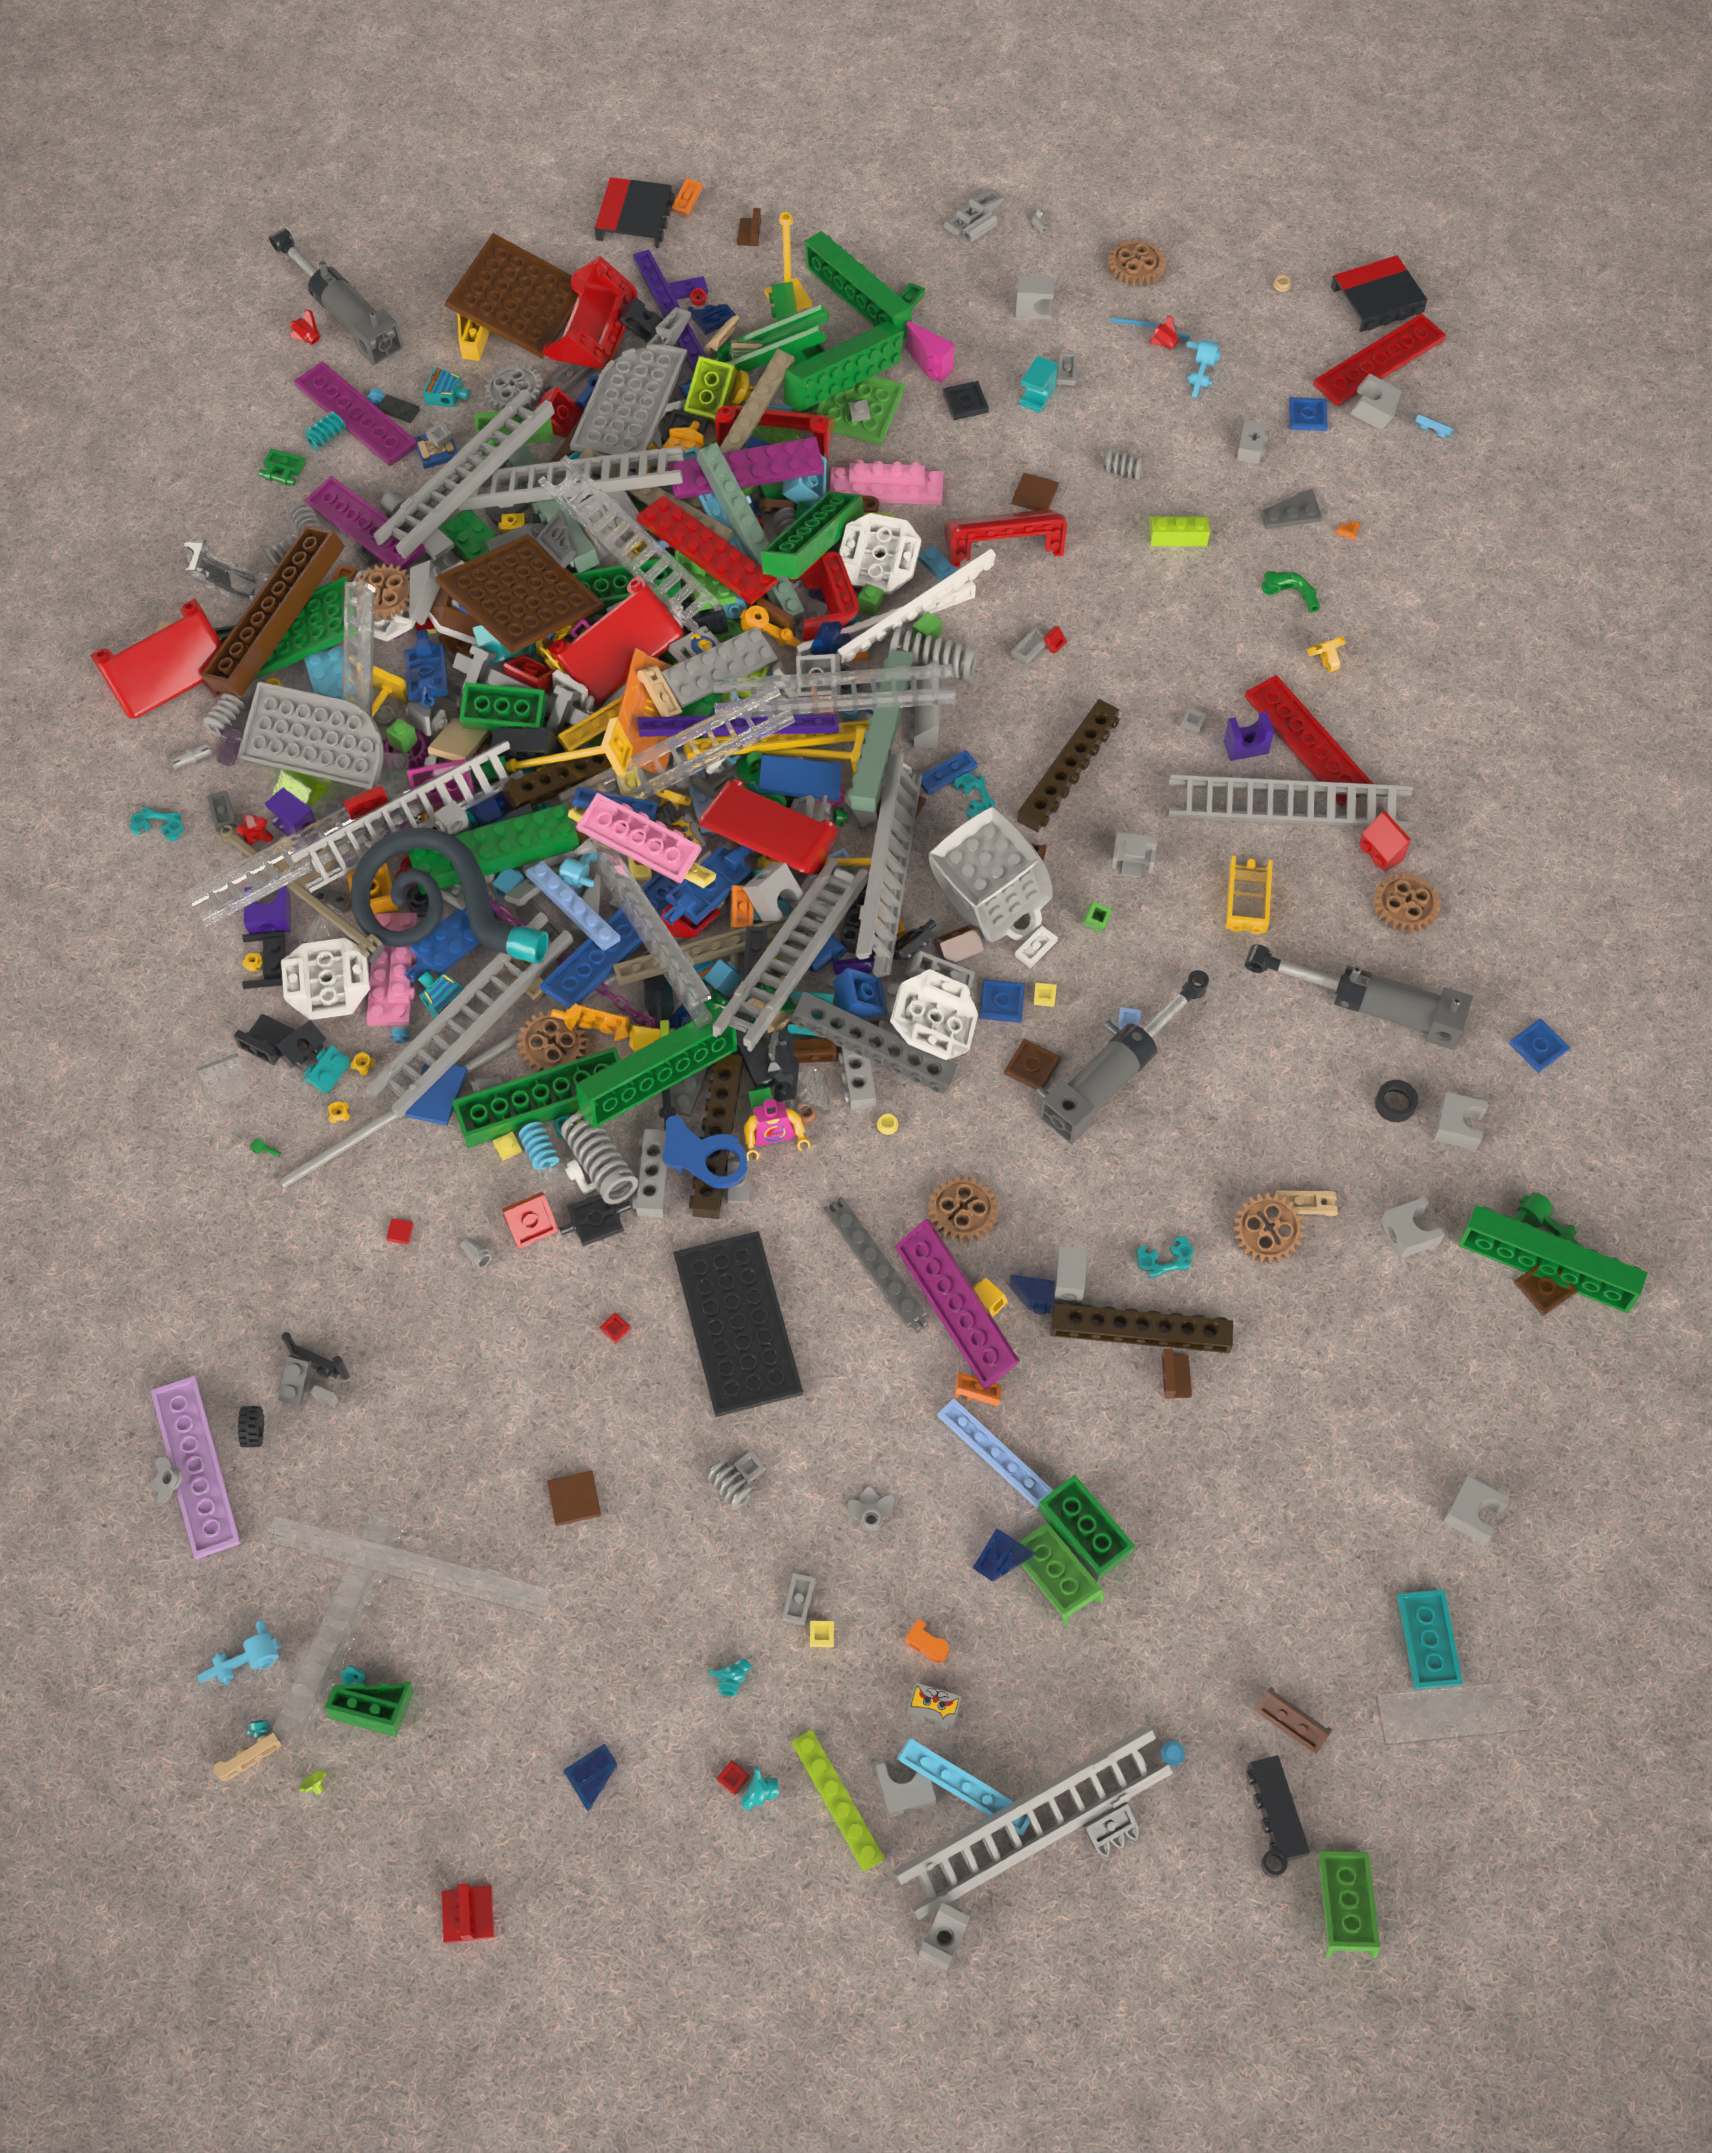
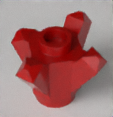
(305, 328)
(1165, 334)
(254, 829)

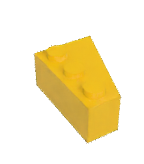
(471, 338)

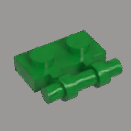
(283, 462)

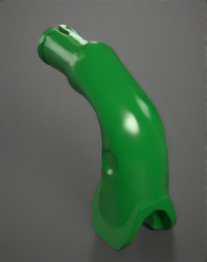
(1277, 582)

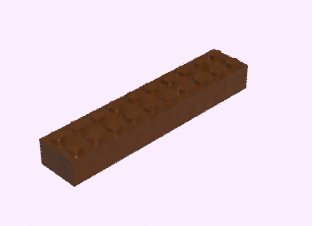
(273, 611)

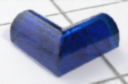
(829, 639)

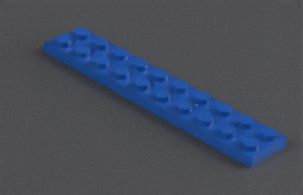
(590, 964)

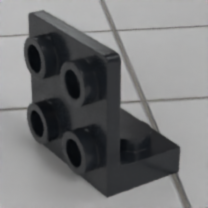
(713, 620)
(263, 1038)

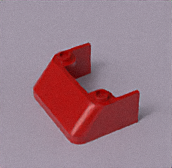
(832, 578)

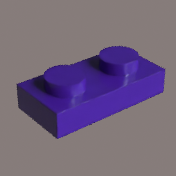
(863, 965)

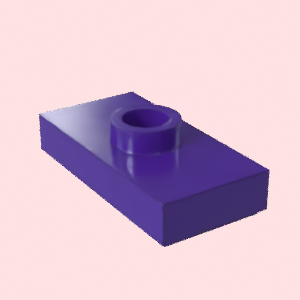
(683, 288)

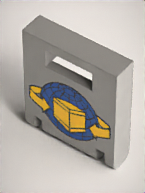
(693, 644)

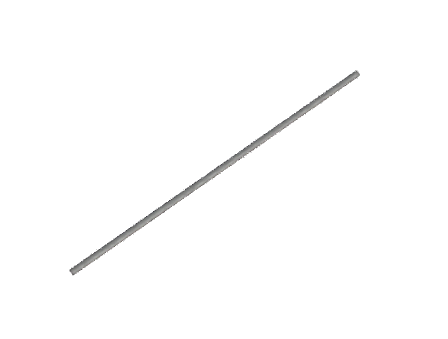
(472, 1065)

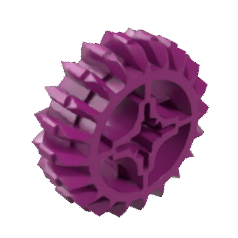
(419, 749)

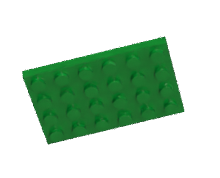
(313, 630)

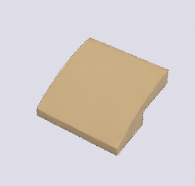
(721, 336)

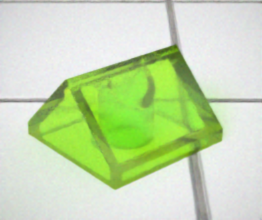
(302, 786)

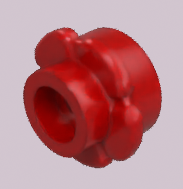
(698, 293)

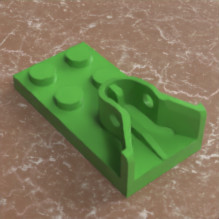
(542, 435)
(715, 587)
(1059, 1573)
(1348, 1902)

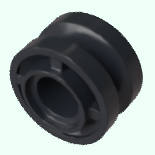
(412, 897)

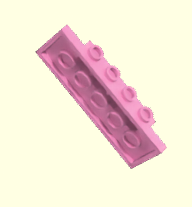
(889, 482)
(639, 837)
(389, 988)

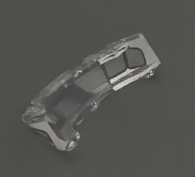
(220, 573)

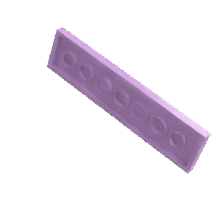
(193, 1450)

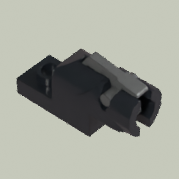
(783, 1065)

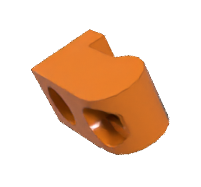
(933, 1648)

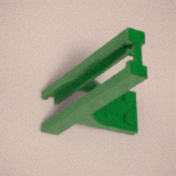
(802, 345)

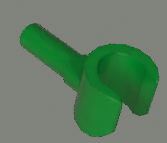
(258, 1145)

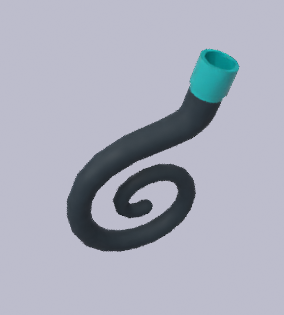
(520, 942)

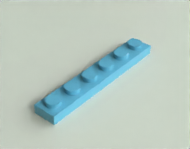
(957, 1781)

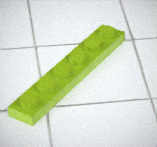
(837, 1801)

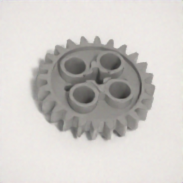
(509, 383)

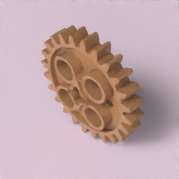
(1136, 262)
(396, 595)
(1406, 902)
(539, 1055)
(1287, 1218)
(976, 1222)

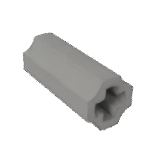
(979, 227)

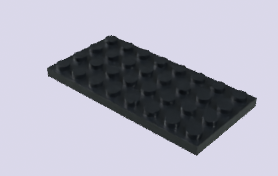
(737, 1324)

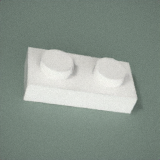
(1036, 946)

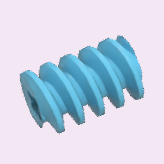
(537, 1146)

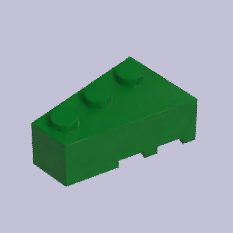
(370, 1707)

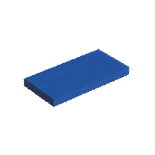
(800, 777)

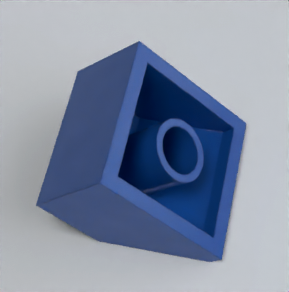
(859, 994)

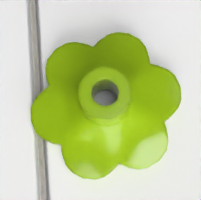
(313, 1782)

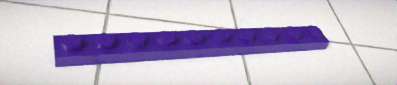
(666, 303)
(673, 725)

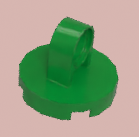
(750, 766)

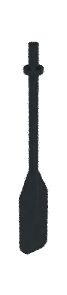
(660, 1004)

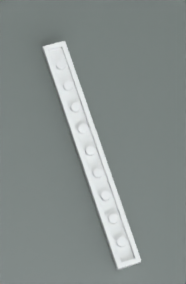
(954, 597)
(911, 610)

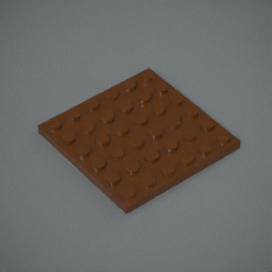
(514, 295)
(519, 593)

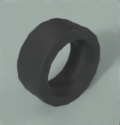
(1389, 1113)

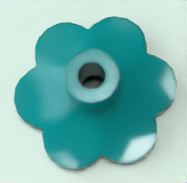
(353, 1676)

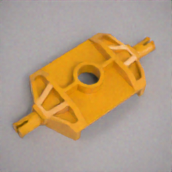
(685, 437)
(596, 1019)

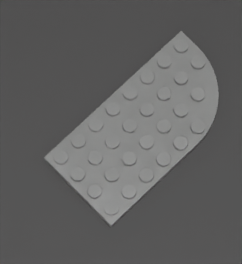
(629, 400)
(312, 736)

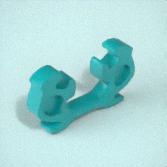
(969, 781)
(141, 821)
(1183, 1251)

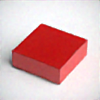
(1054, 639)
(400, 1231)
(615, 1327)
(733, 1777)

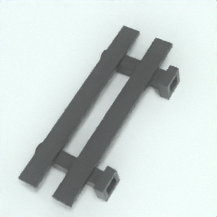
(479, 671)

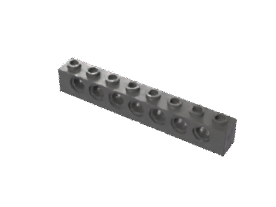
(884, 1040)

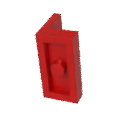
(365, 802)

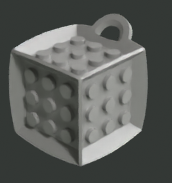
(992, 876)

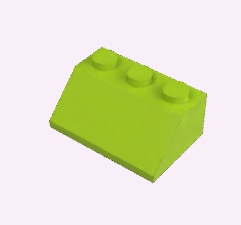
(710, 388)
(1179, 530)

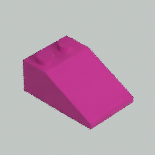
(930, 351)
(422, 774)

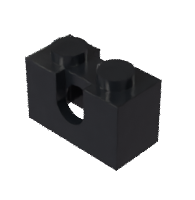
(649, 320)
(288, 1047)

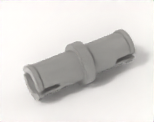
(191, 756)

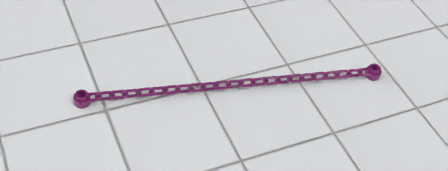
(653, 1022)

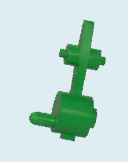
(1536, 1210)

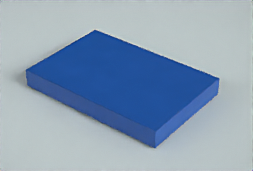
(436, 1102)

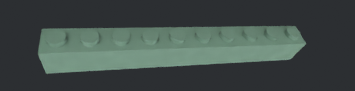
(745, 523)
(586, 555)
(878, 743)

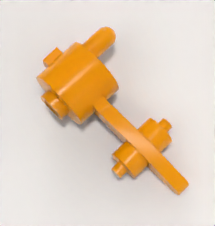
(758, 617)

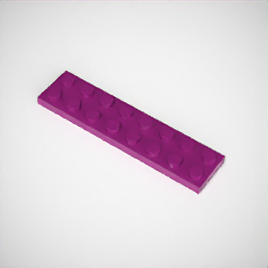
(357, 412)
(754, 466)
(358, 521)
(957, 1304)

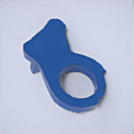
(688, 1152)

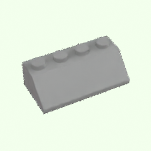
(925, 719)

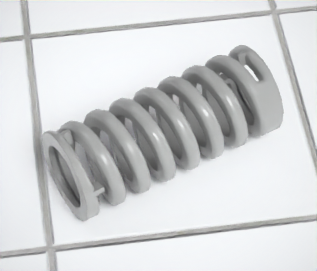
(967, 665)
(614, 1181)

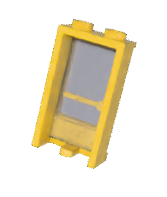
(1248, 897)

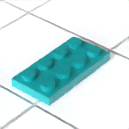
(1429, 1639)

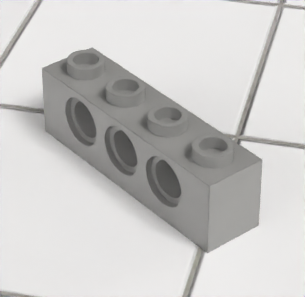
(857, 1097)
(653, 1204)

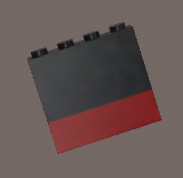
(635, 209)
(1381, 292)

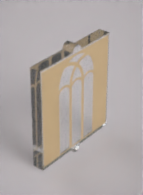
(742, 347)

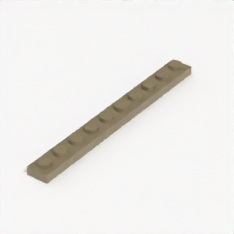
(754, 408)
(651, 494)
(699, 951)

